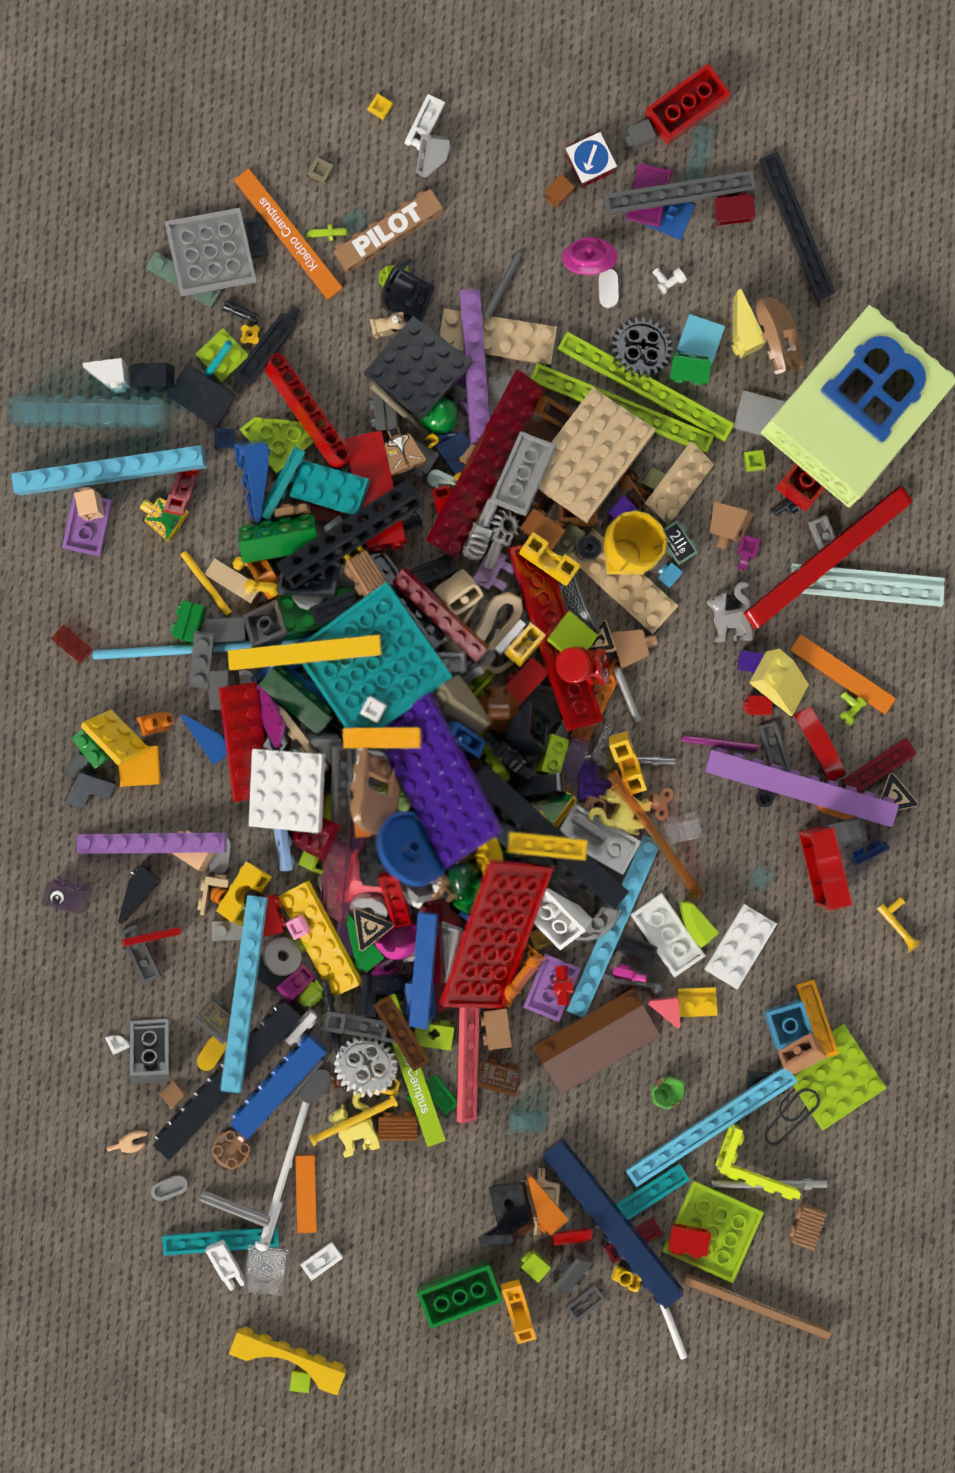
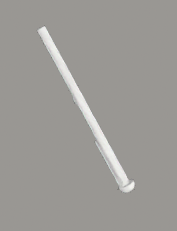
(275, 1206)

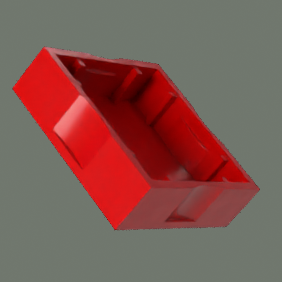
(825, 867)

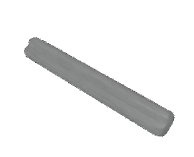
(235, 1209)

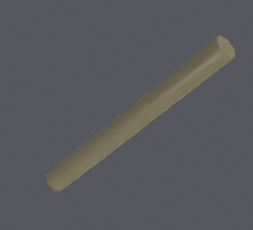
(398, 408)

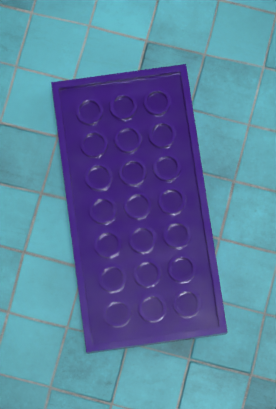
(442, 785)

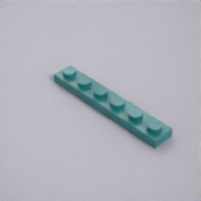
(198, 1241)

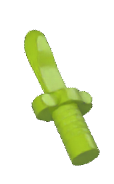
(331, 232)

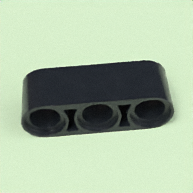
(542, 787)

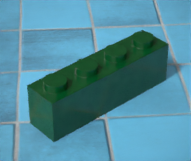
(297, 699)

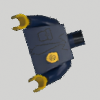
(451, 448)

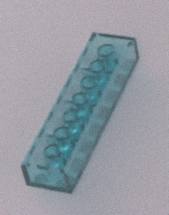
(88, 413)

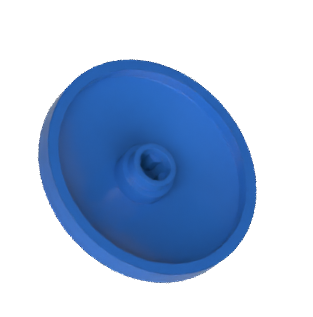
(408, 850)

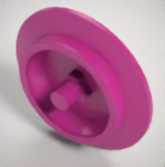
(589, 256)

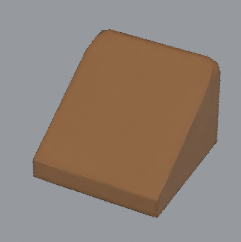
(172, 1094)

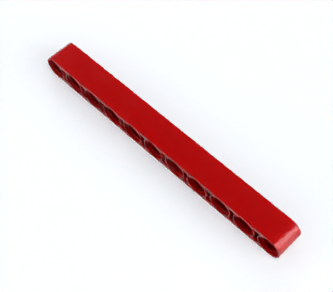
(828, 557)

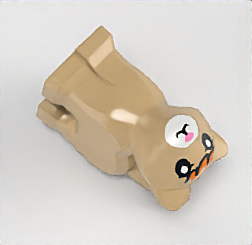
(387, 325)

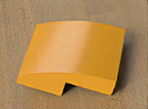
(142, 769)

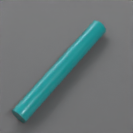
(218, 358)

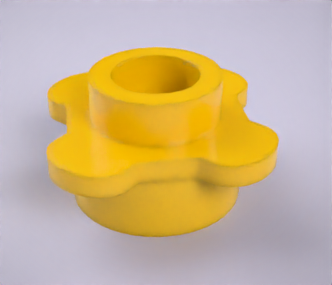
(250, 339)

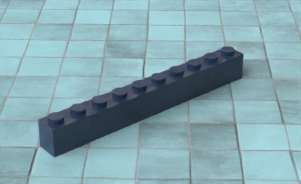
(613, 1223)

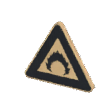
(604, 639)
(896, 790)
(369, 928)

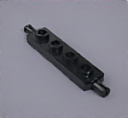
(267, 346)

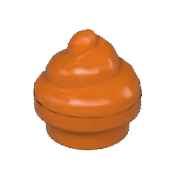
(217, 894)

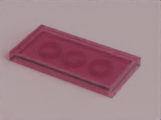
(336, 881)

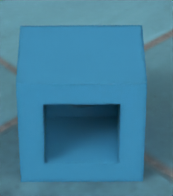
(669, 574)

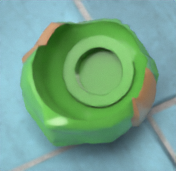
(668, 1092)

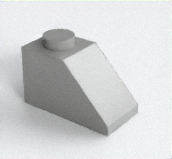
(432, 153)

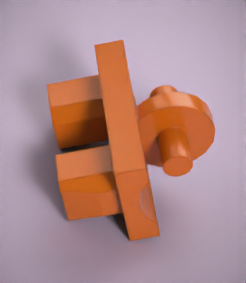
(155, 723)

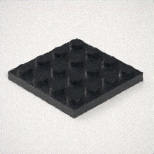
(418, 368)

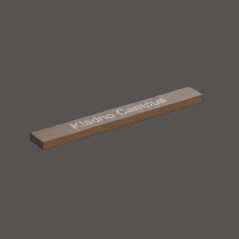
(756, 1306)

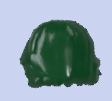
(460, 876)

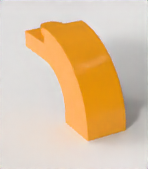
(518, 1311)

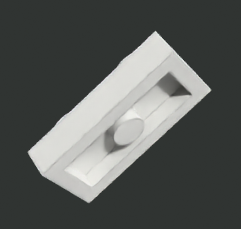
(514, 633)
(297, 1030)
(321, 1260)

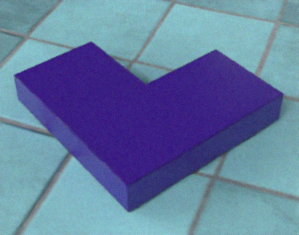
(588, 782)

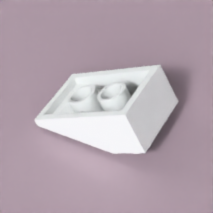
(561, 919)

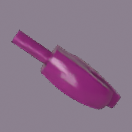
(380, 968)

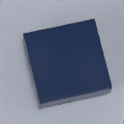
(224, 438)

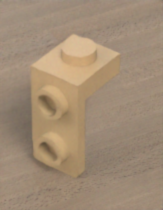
(219, 880)

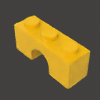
(559, 567)
(628, 762)
(233, 904)

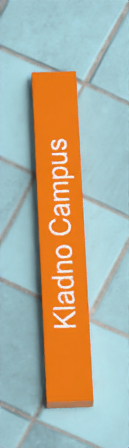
(288, 234)

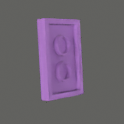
(86, 535)
(541, 995)

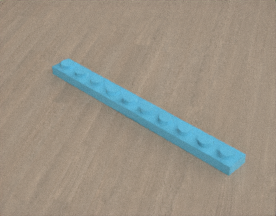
(606, 944)
(244, 994)
(710, 1125)

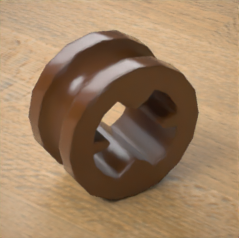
(335, 1082)

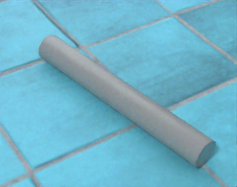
(627, 694)

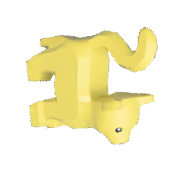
(623, 815)
(357, 1131)

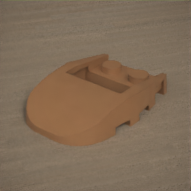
(777, 318)
(371, 807)

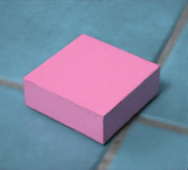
(298, 927)

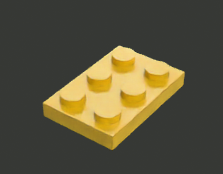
(114, 737)

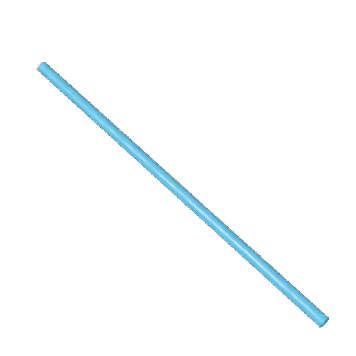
(174, 649)

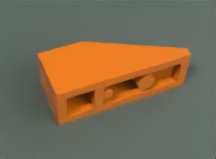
(546, 1211)

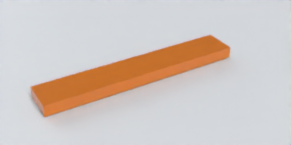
(842, 674)

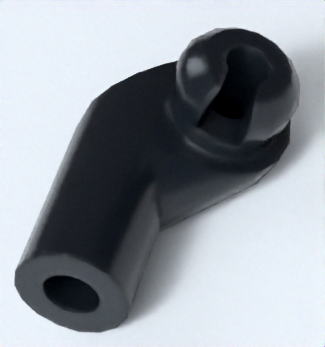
(785, 506)

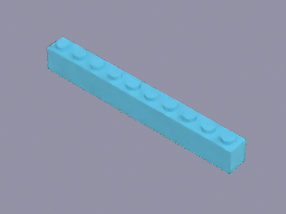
(109, 470)

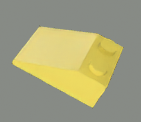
(746, 330)
(780, 680)

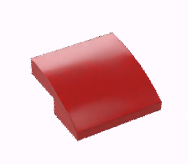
(572, 1236)

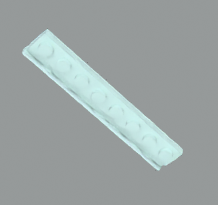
(878, 586)

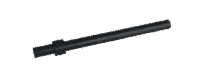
(328, 999)

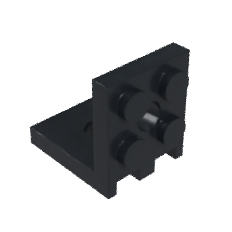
(511, 1222)

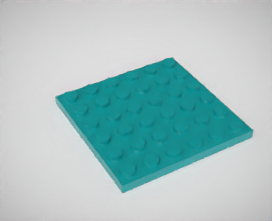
(396, 678)

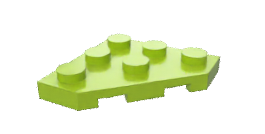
(280, 437)

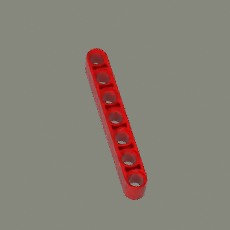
(300, 402)

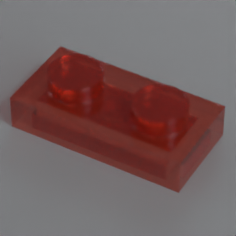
(72, 644)

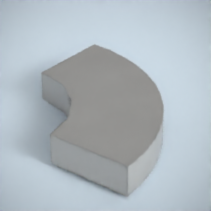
(600, 924)

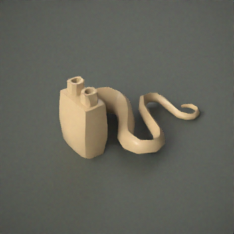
(462, 595)

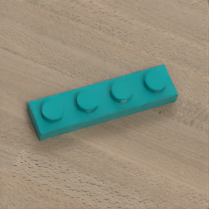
(279, 488)
(653, 1191)

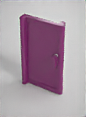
(648, 177)
(271, 718)

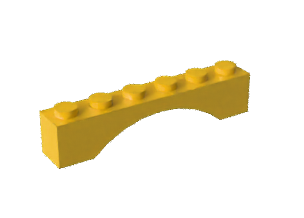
(325, 1374)

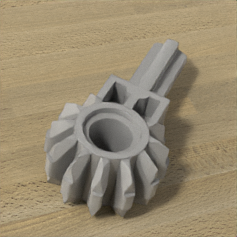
(480, 534)
(501, 537)

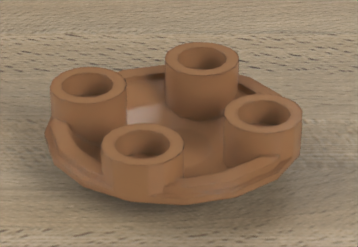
(231, 1149)

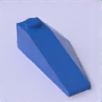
(254, 462)

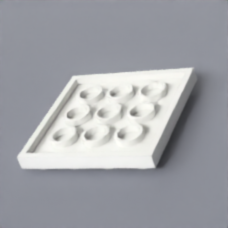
(287, 790)

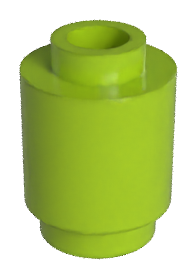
(311, 994)

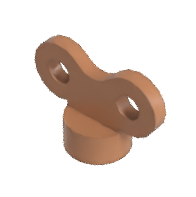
(660, 802)

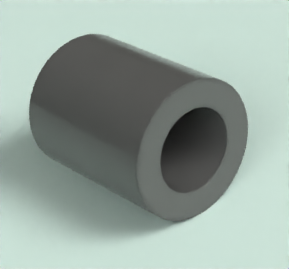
(77, 762)

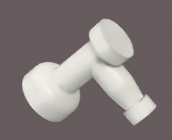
(666, 284)

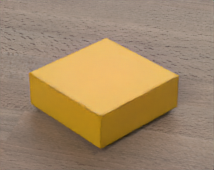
(380, 106)

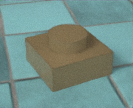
(320, 170)

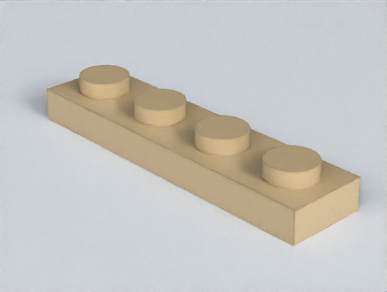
(295, 734)

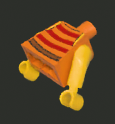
(264, 575)

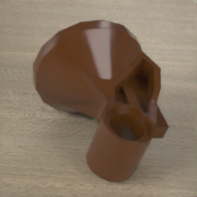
(499, 706)

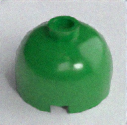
(441, 418)

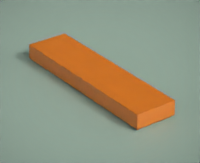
(306, 1194)

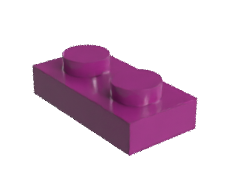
(296, 982)

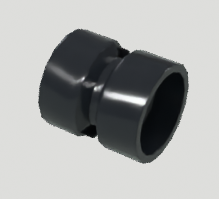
(588, 548)

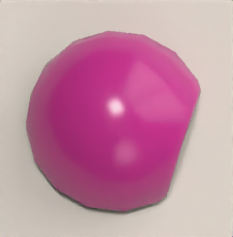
(398, 942)

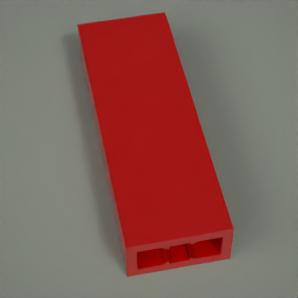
(371, 461)

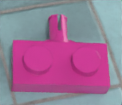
(625, 971)

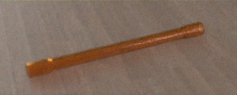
(621, 787)

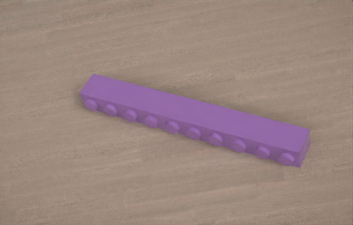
(801, 787)

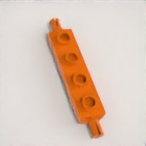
(602, 693)

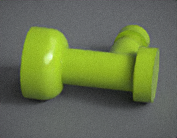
(856, 705)

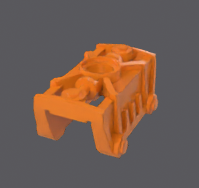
(528, 967)

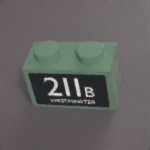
(678, 544)

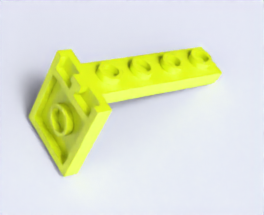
(729, 1155)

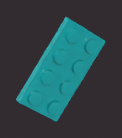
(330, 488)

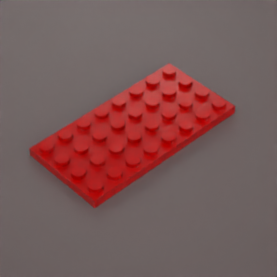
(496, 934)

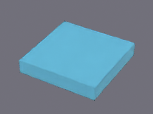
(700, 337)

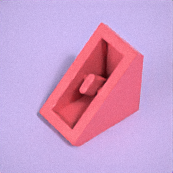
(668, 1008)

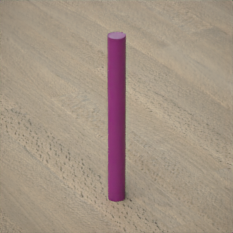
(720, 742)

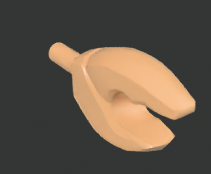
(126, 1142)

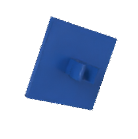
(675, 219)

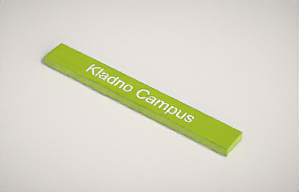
(420, 1096)

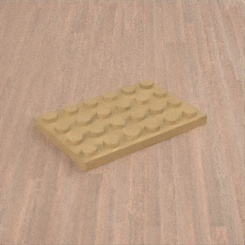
(593, 454)

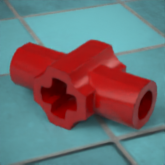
(562, 985)

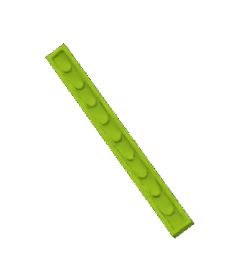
(646, 387)
(664, 425)

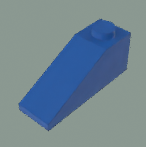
(209, 740)

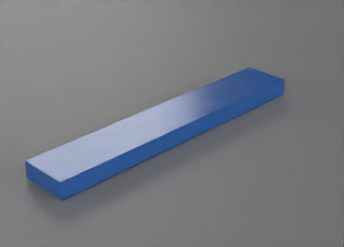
(423, 970)

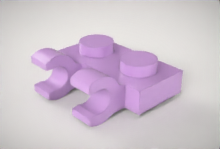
(487, 578)

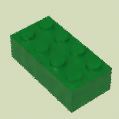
(276, 537)
(299, 620)
(459, 1294)

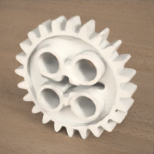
(349, 1071)

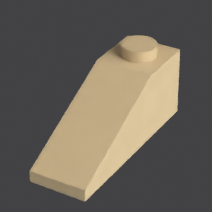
(231, 580)

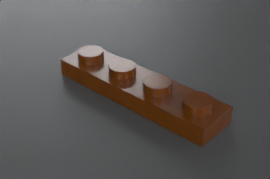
(401, 1033)

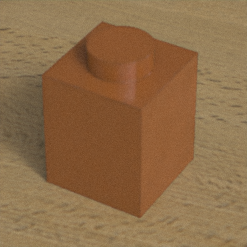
(559, 191)

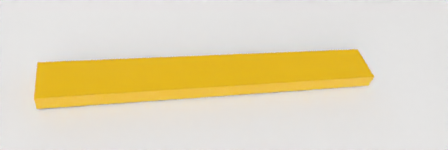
(305, 652)

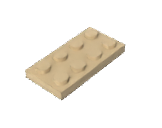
(679, 483)

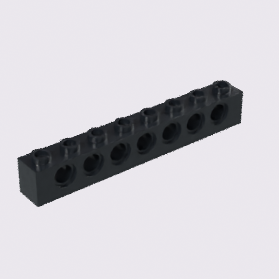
(350, 534)

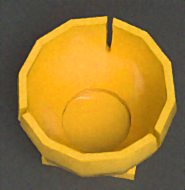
(633, 543)

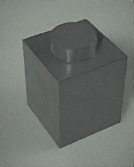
(640, 135)

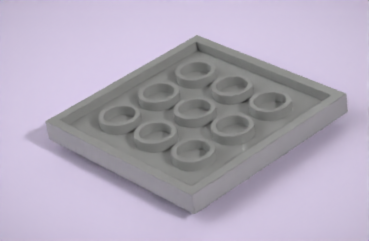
(210, 252)

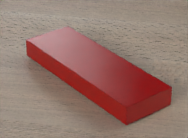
(151, 937)

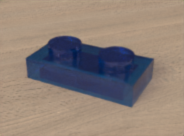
(862, 855)

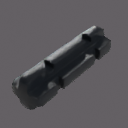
(240, 312)

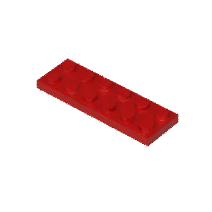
(242, 733)

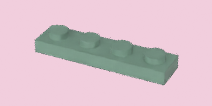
(165, 269)

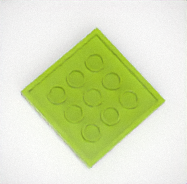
(839, 1080)
(730, 1224)

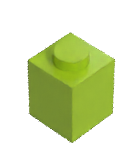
(535, 1265)

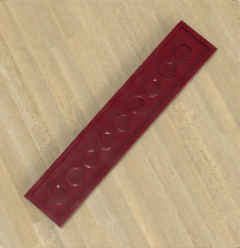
(485, 464)

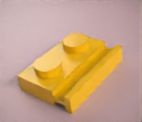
(697, 1002)

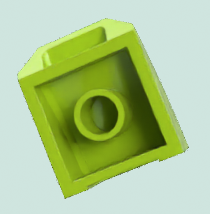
(696, 924)

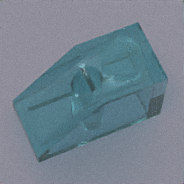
(527, 1121)

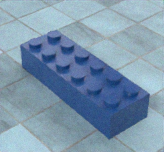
(275, 1090)

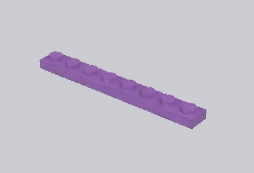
(476, 374)
(152, 843)

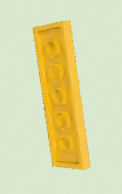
(323, 941)

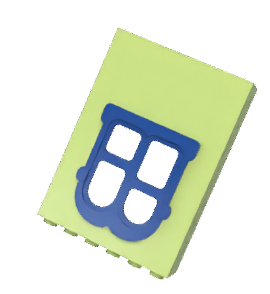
(834, 435)

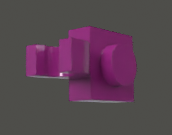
(747, 549)

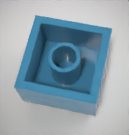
(787, 1023)

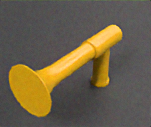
(887, 914)

